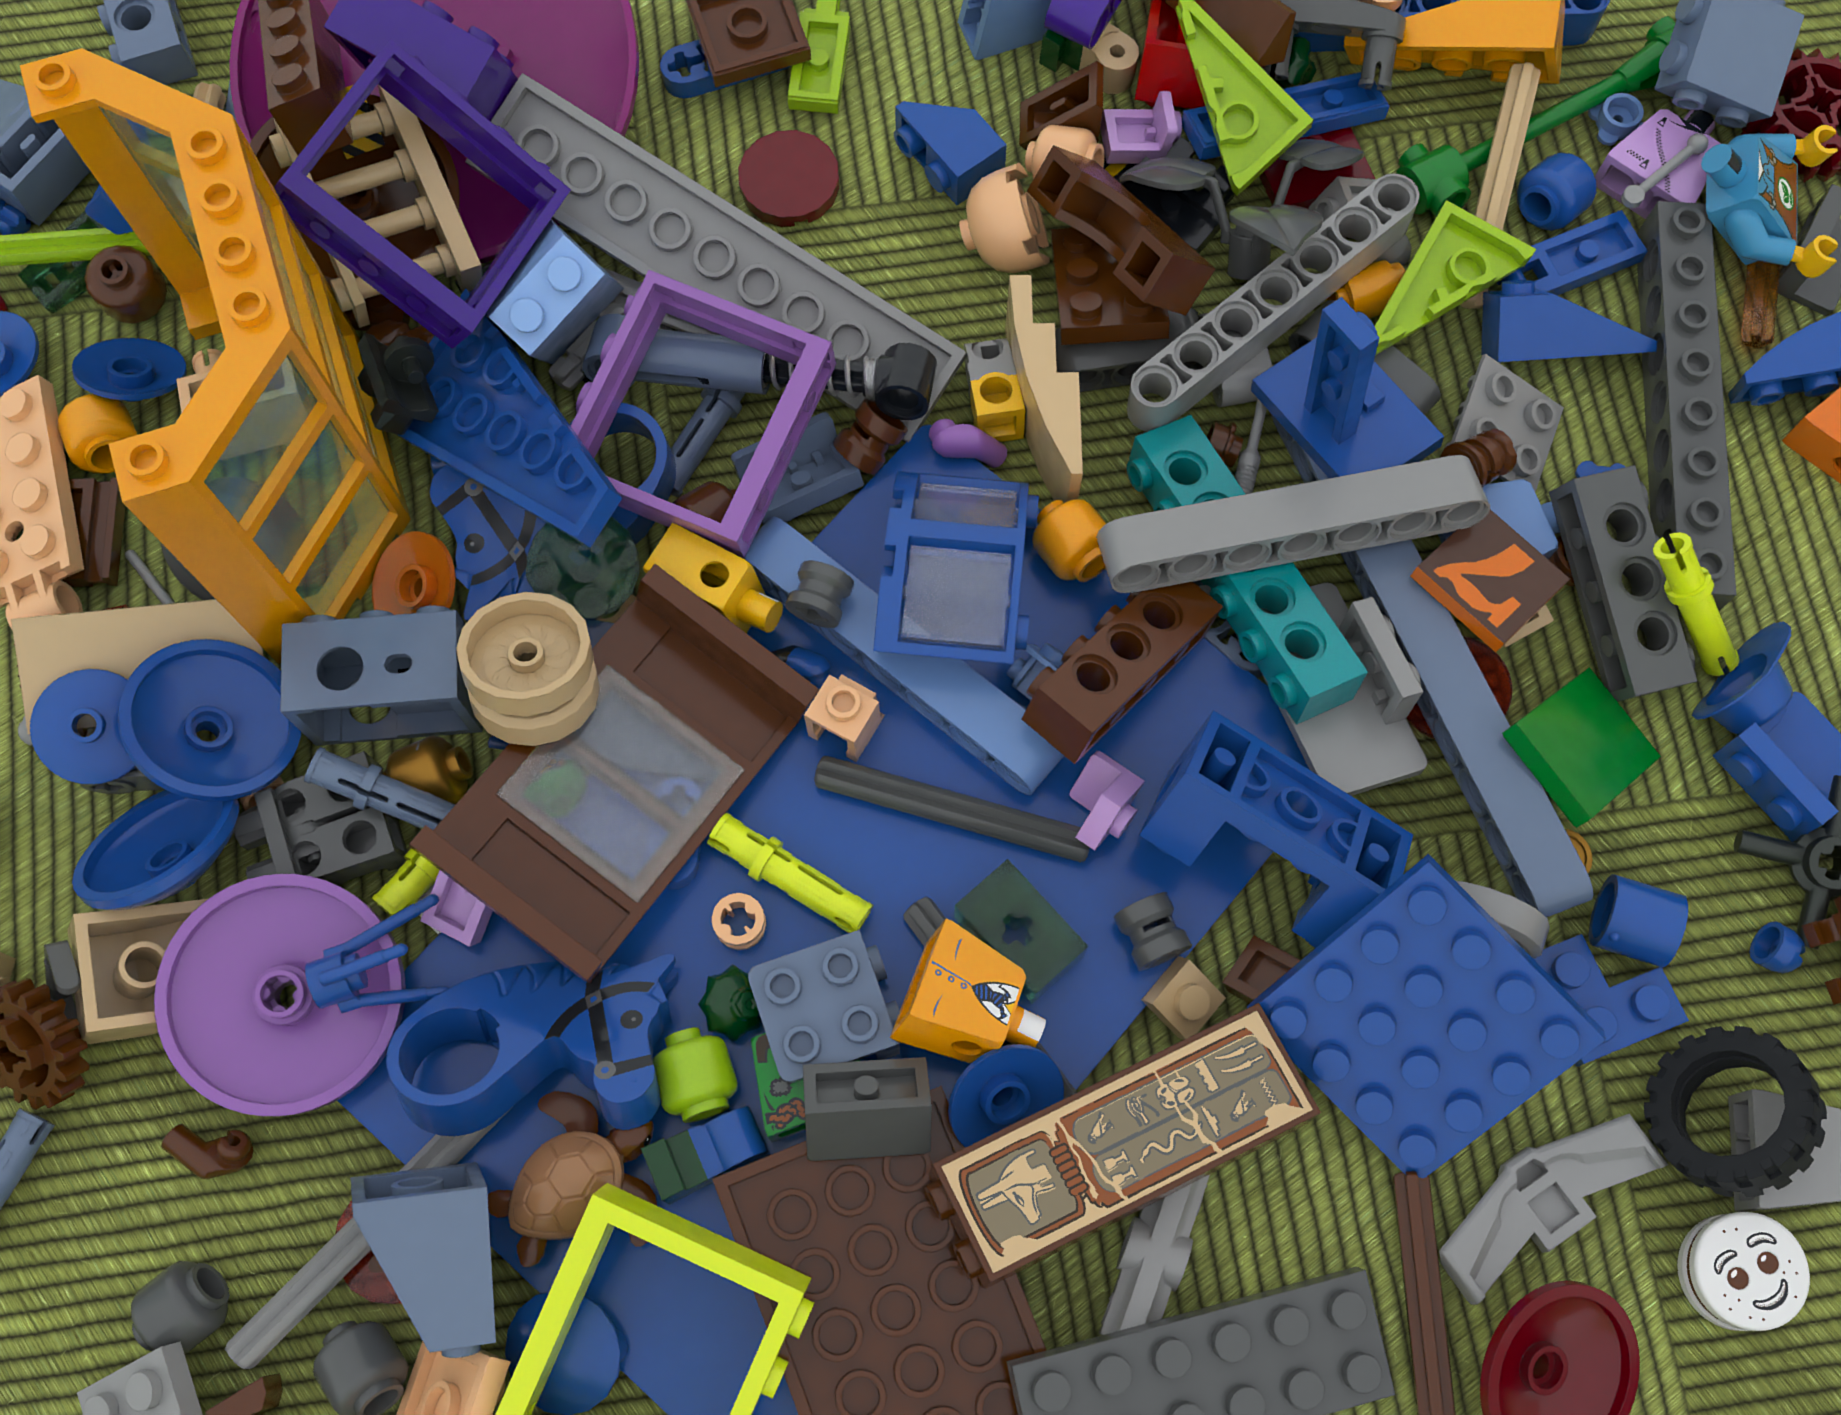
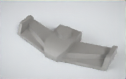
(1542, 1198)

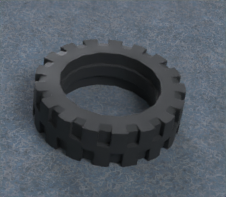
(1763, 1166)

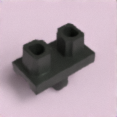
(398, 381)

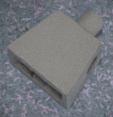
(1753, 1119)

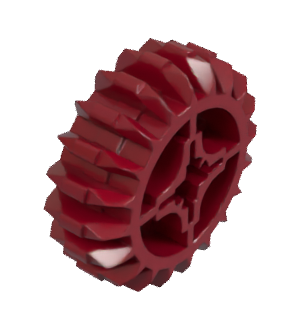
(1812, 100)

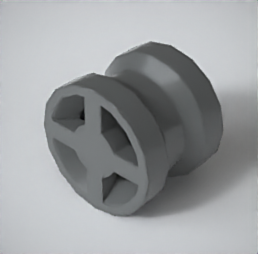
(819, 594)

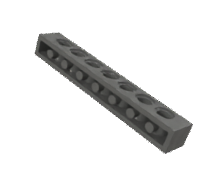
(1685, 389)

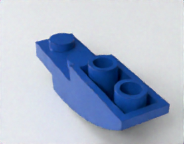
(1799, 363)

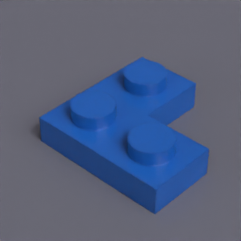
(1624, 1011)

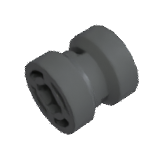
(1152, 931)

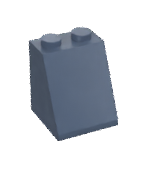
(434, 1250)

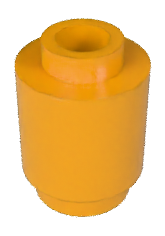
(1371, 287)

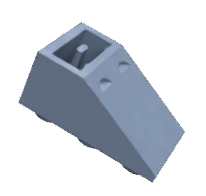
(35, 159)

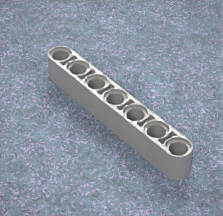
(1262, 322)
(1291, 523)

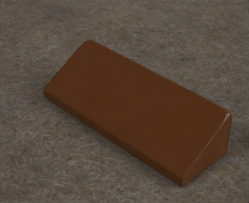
(1255, 25)

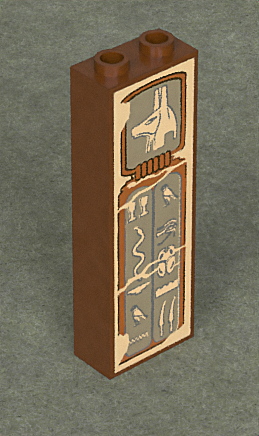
(1119, 1146)

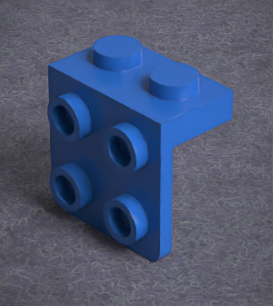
(1789, 767)

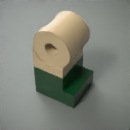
(1113, 50)

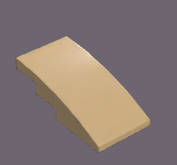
(1048, 395)

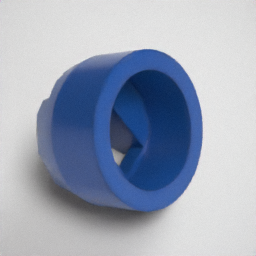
(1777, 948)

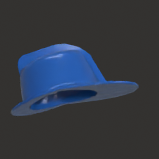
(1755, 688)

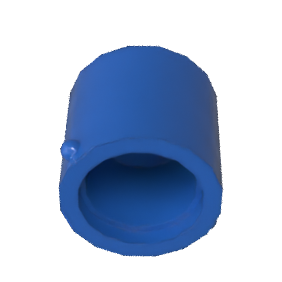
(1638, 920)

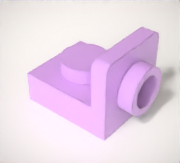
(457, 912)

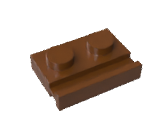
(100, 530)

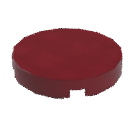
(788, 178)

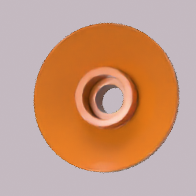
(413, 574)

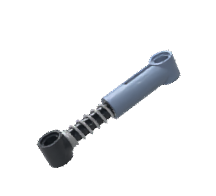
(896, 381)

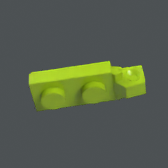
(819, 82)

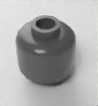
(180, 1305)
(360, 1369)

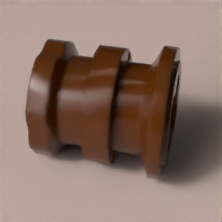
(1489, 453)

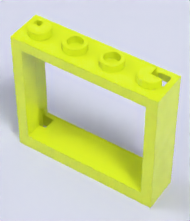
(617, 1208)

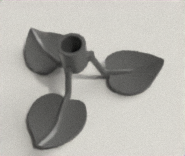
(1255, 225)

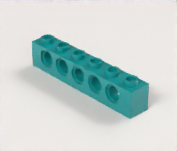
(1299, 622)

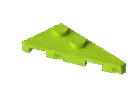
(1245, 106)
(1450, 266)

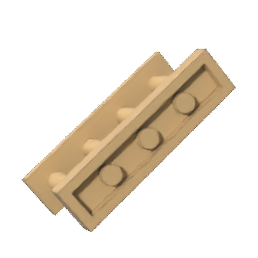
(431, 210)

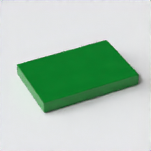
(1581, 747)

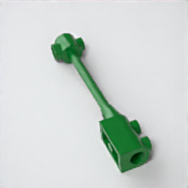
(1444, 171)

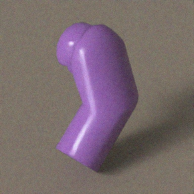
(966, 442)

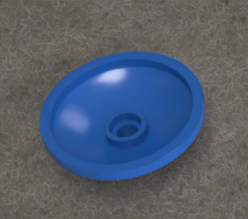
(214, 690)
(153, 851)

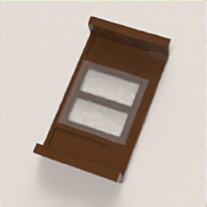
(597, 825)

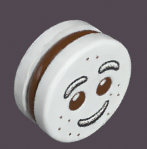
(1743, 1271)

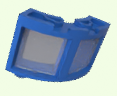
(962, 568)

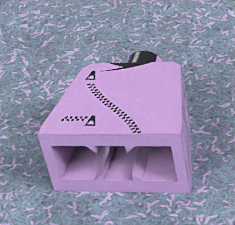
(1649, 150)

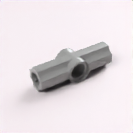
(1153, 1259)

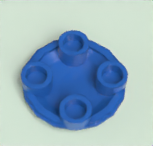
(585, 1363)

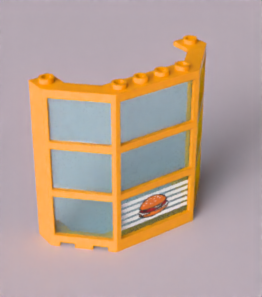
(274, 466)

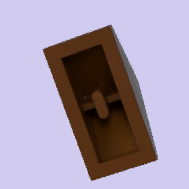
(1070, 103)

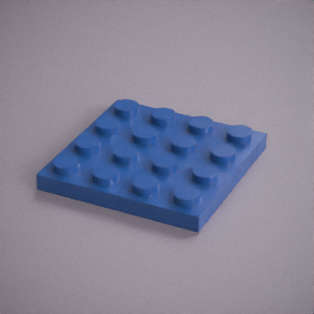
(1426, 1020)

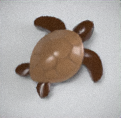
(565, 1173)

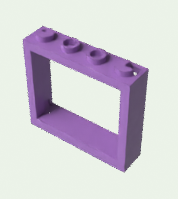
(623, 356)

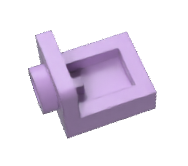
(1138, 133)
(1108, 793)

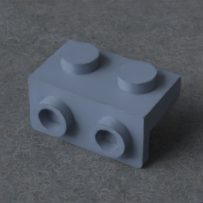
(813, 475)

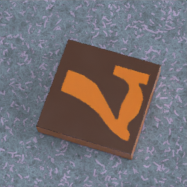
(1490, 579)

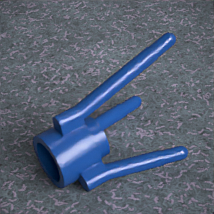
(342, 974)

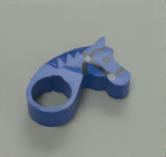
(497, 534)
(539, 1023)

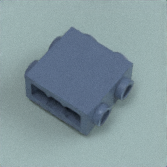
(1729, 57)

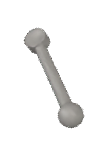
(1635, 194)

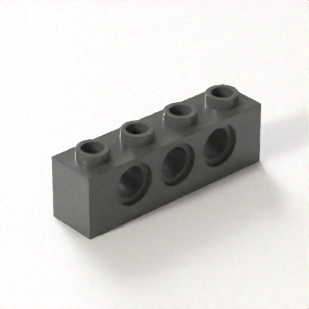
(1608, 608)

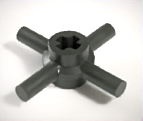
(1804, 860)

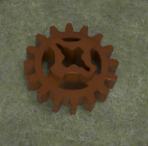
(38, 1046)

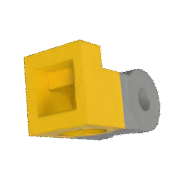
(994, 389)

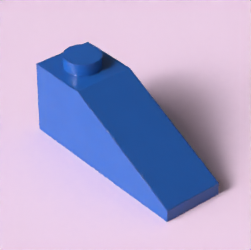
(1539, 325)

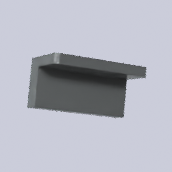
(1825, 290)
(867, 1109)

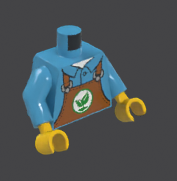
(1756, 197)

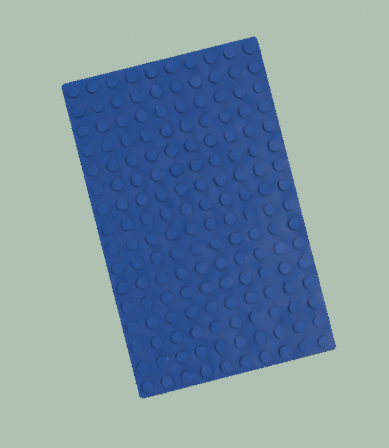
(685, 1325)

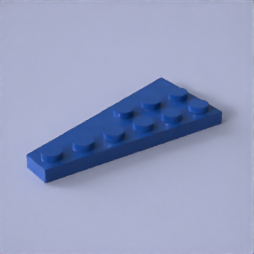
(510, 434)

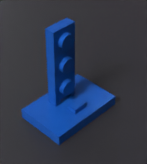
(1343, 403)

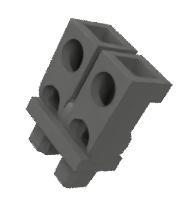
(319, 832)

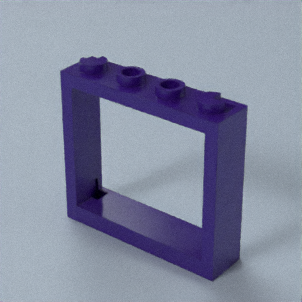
(372, 255)

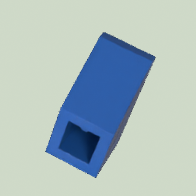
(950, 145)

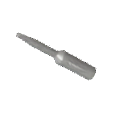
(1249, 458)

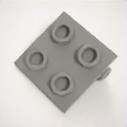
(1518, 409)

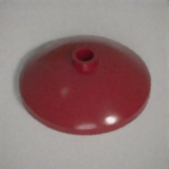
(1561, 1355)

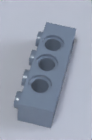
(149, 38)

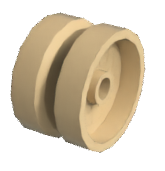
(528, 668)

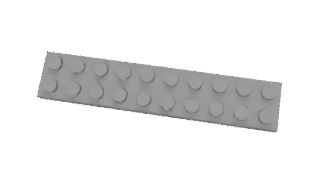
(676, 227)

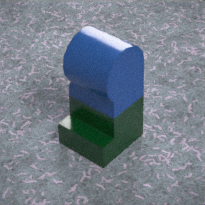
(704, 1152)

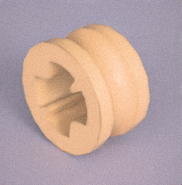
(724, 931)

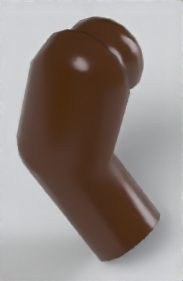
(212, 1157)

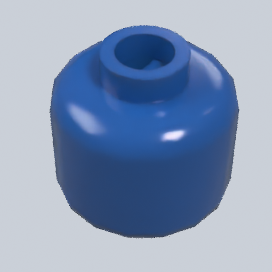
(1556, 191)

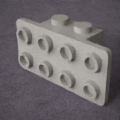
(1366, 738)

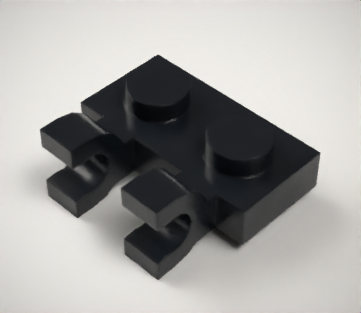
(1185, 211)

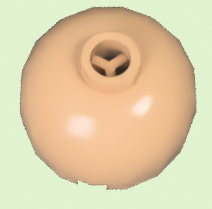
(1005, 222)

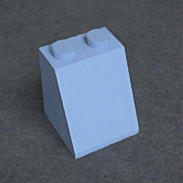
(552, 296)

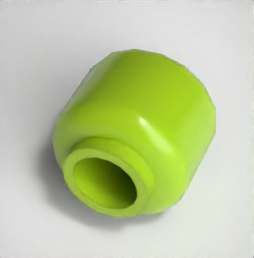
(694, 1075)

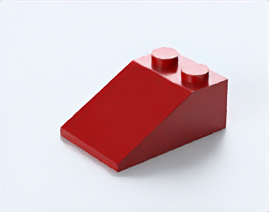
(1166, 61)

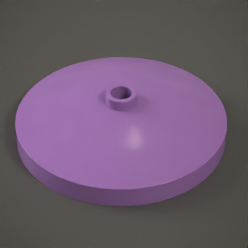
(224, 1008)

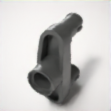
(1351, 18)

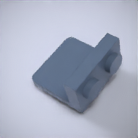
(825, 1005)

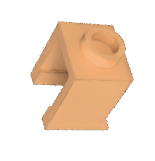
(845, 711)

